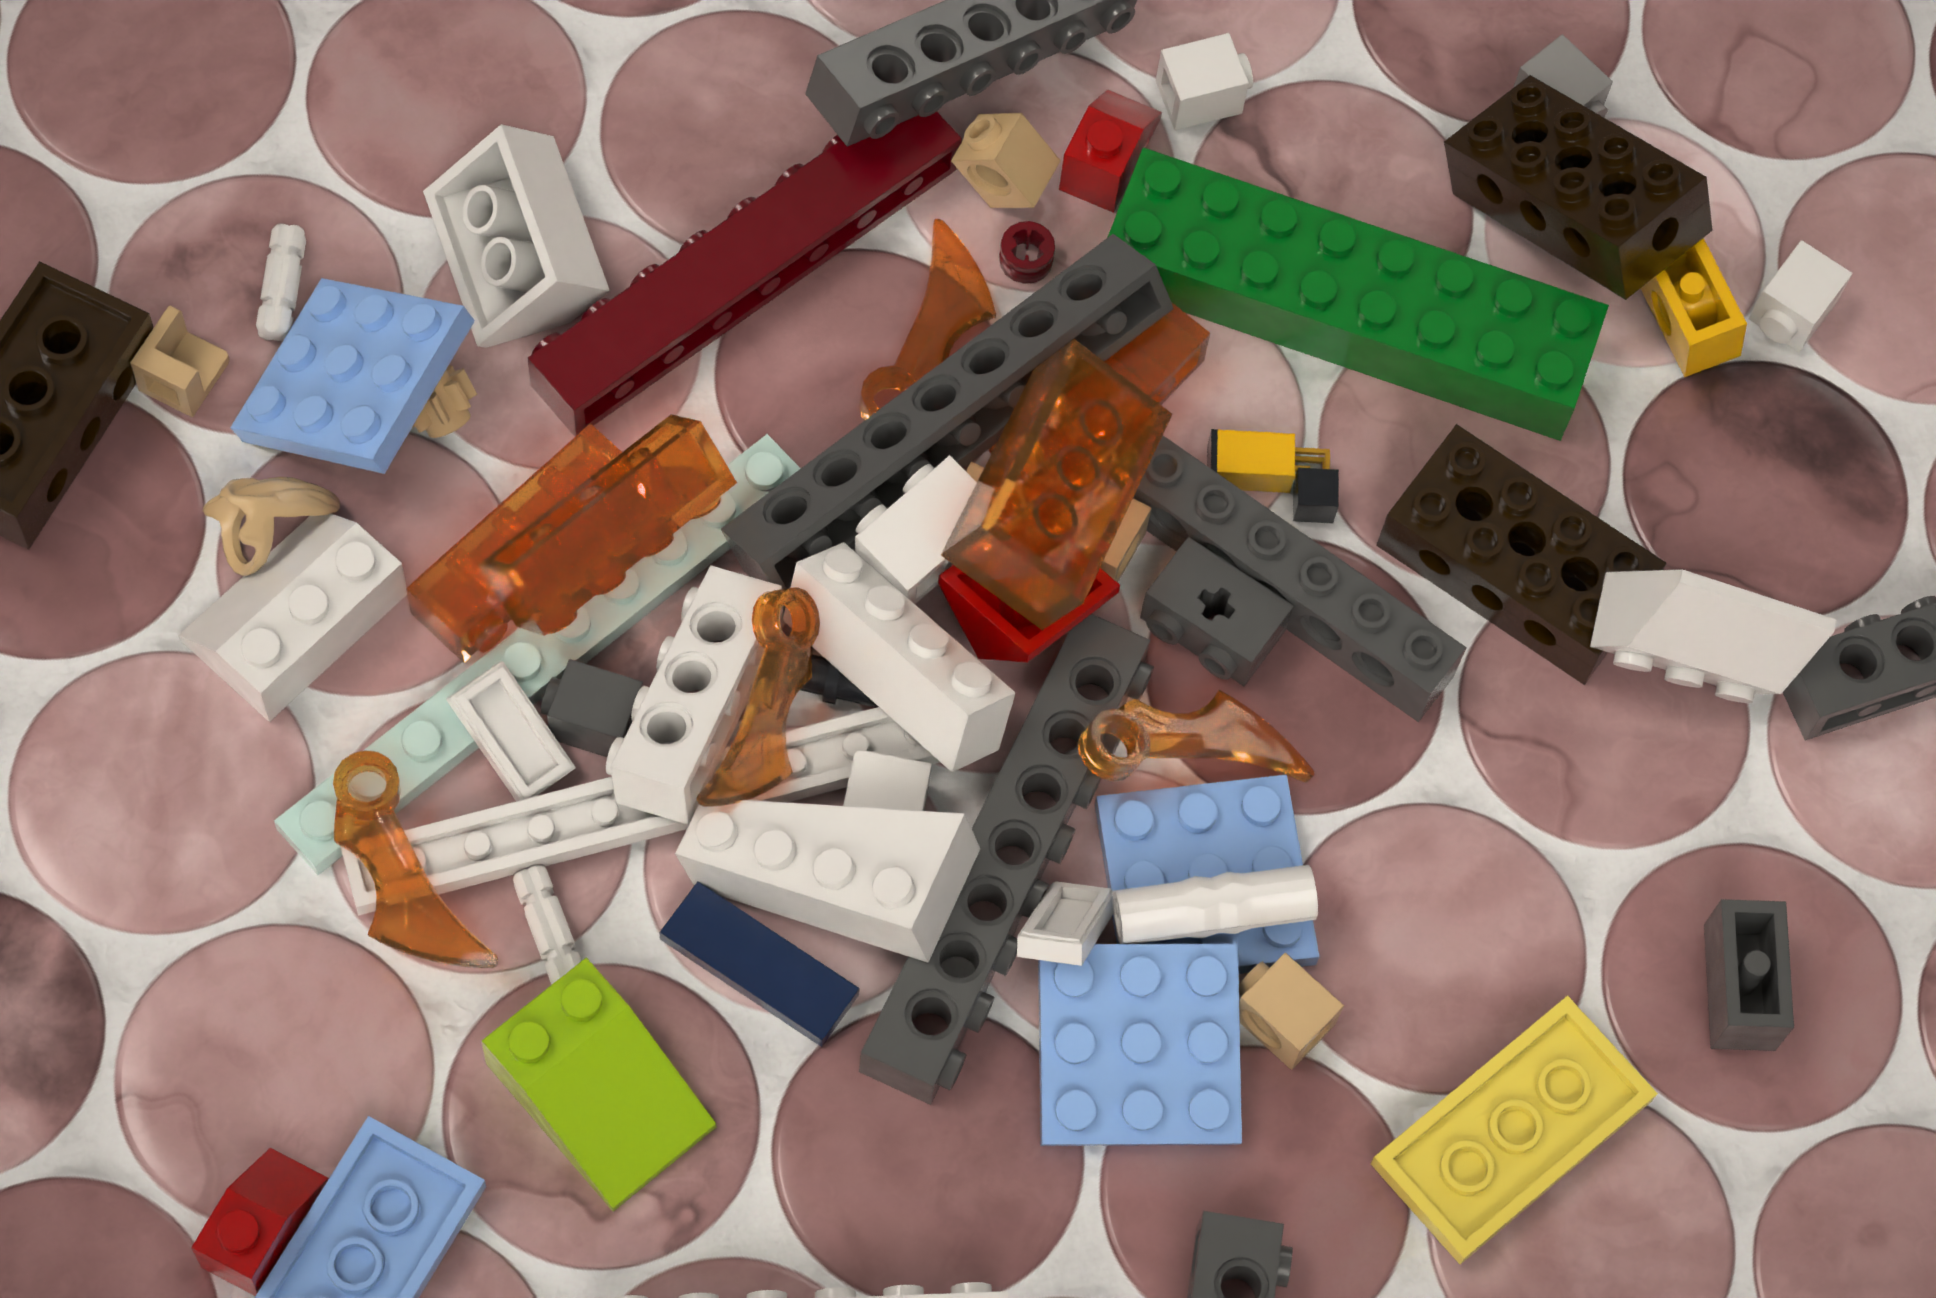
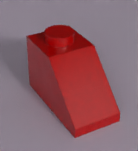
(1107, 149)
(257, 1220)

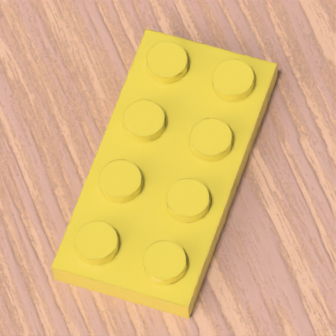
(1513, 1129)

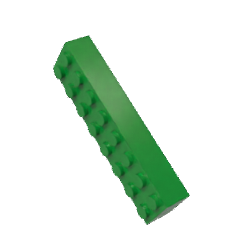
(1361, 294)

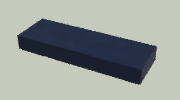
(759, 963)

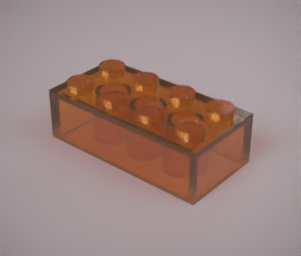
(1057, 485)

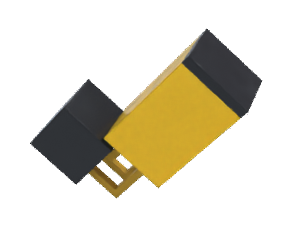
(1268, 465)

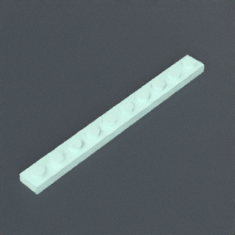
(434, 738)

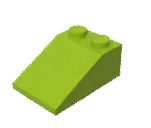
(597, 1084)

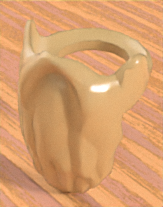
(261, 503)

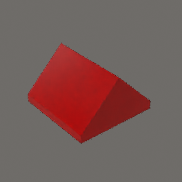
(1002, 632)

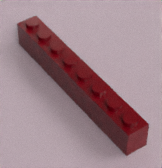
(736, 268)

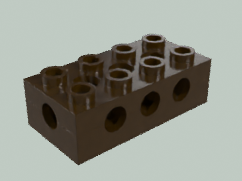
(1579, 186)
(59, 389)
(1464, 534)

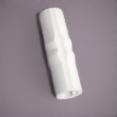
(1215, 905)

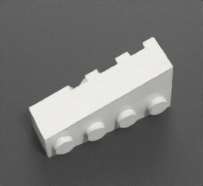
(837, 868)

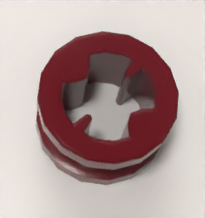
(1025, 270)

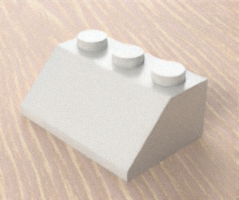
(515, 237)
(297, 611)
(1706, 632)

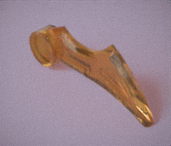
(951, 305)
(1216, 731)
(759, 750)
(408, 908)

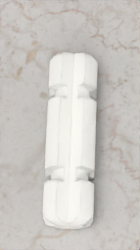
(281, 282)
(546, 921)

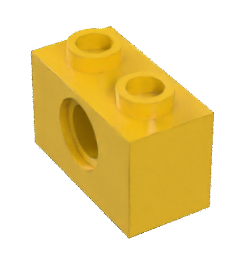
(1696, 311)

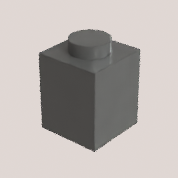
(589, 706)

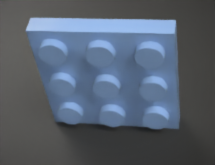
(353, 375)
(1205, 833)
(1141, 1047)

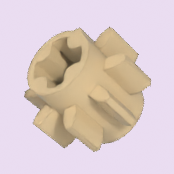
(447, 405)

